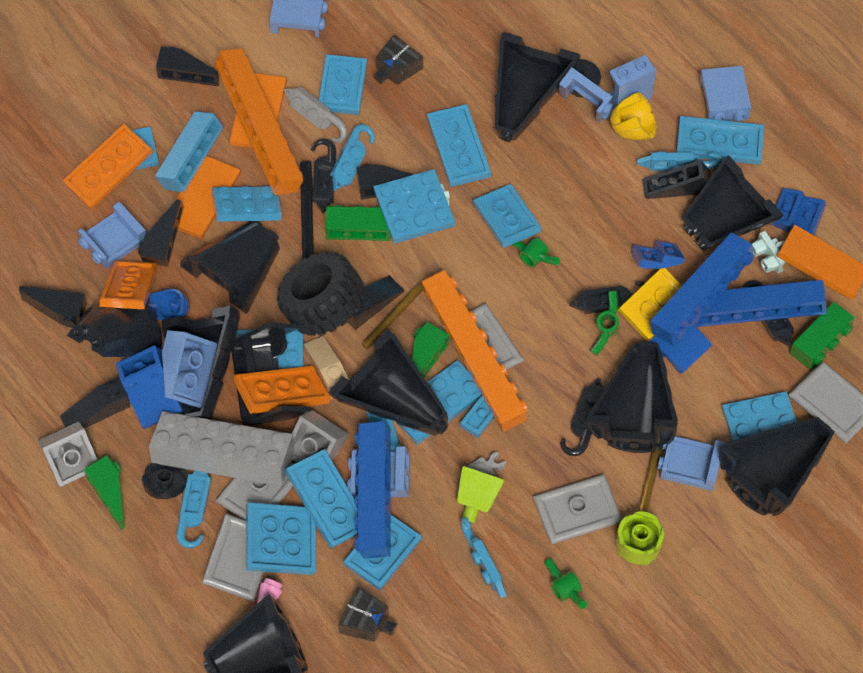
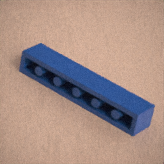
(702, 289)
(766, 303)
(373, 490)

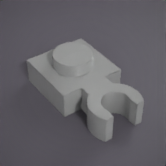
(489, 466)

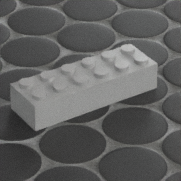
(221, 448)

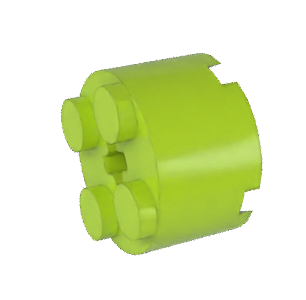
(640, 550)

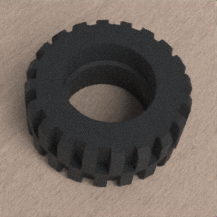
(320, 293)

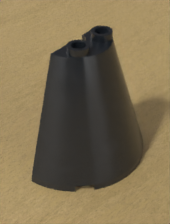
(727, 206)
(237, 262)
(117, 330)
(257, 644)

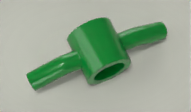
(535, 252)
(607, 315)
(565, 585)

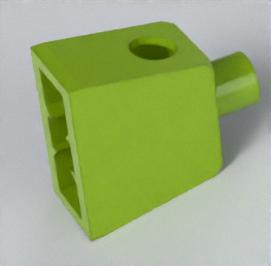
(477, 492)

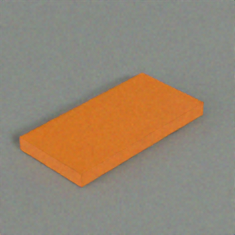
(274, 93)
(107, 166)
(198, 198)
(822, 262)
(128, 285)
(281, 387)

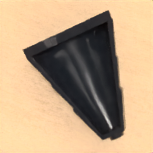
(526, 83)
(218, 329)
(393, 389)
(636, 404)
(774, 464)

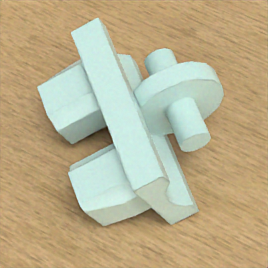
(770, 249)

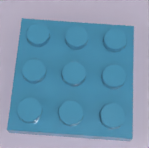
(414, 206)
(280, 539)

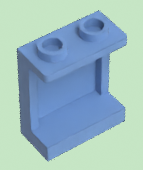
(298, 15)
(633, 78)
(576, 81)
(726, 93)
(112, 237)
(690, 463)
(399, 473)

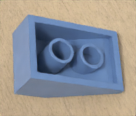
(187, 367)

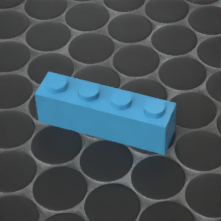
(189, 151)

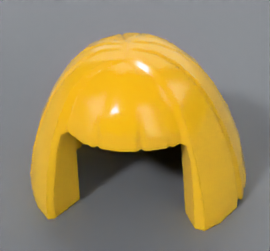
(633, 118)

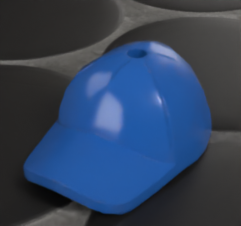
(169, 304)

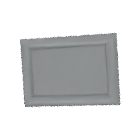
(497, 337)
(832, 400)
(241, 491)
(577, 509)
(228, 562)

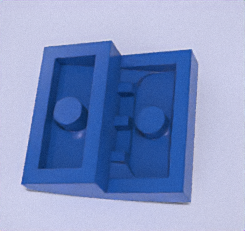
(799, 210)
(661, 256)
(684, 351)

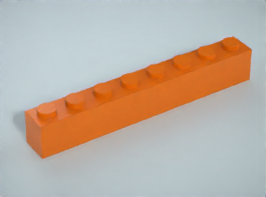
(258, 121)
(474, 351)

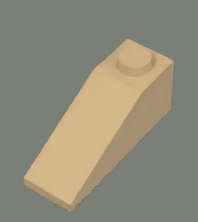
(325, 362)

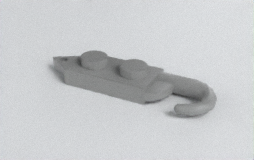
(315, 111)

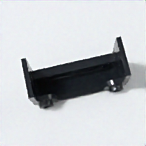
(258, 353)

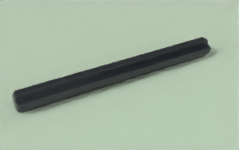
(307, 210)

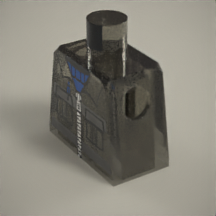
(397, 61)
(366, 617)

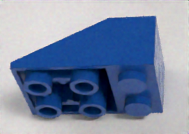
(144, 384)

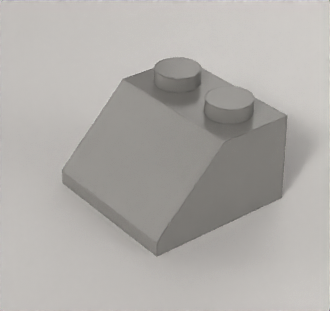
(315, 434)
(68, 453)

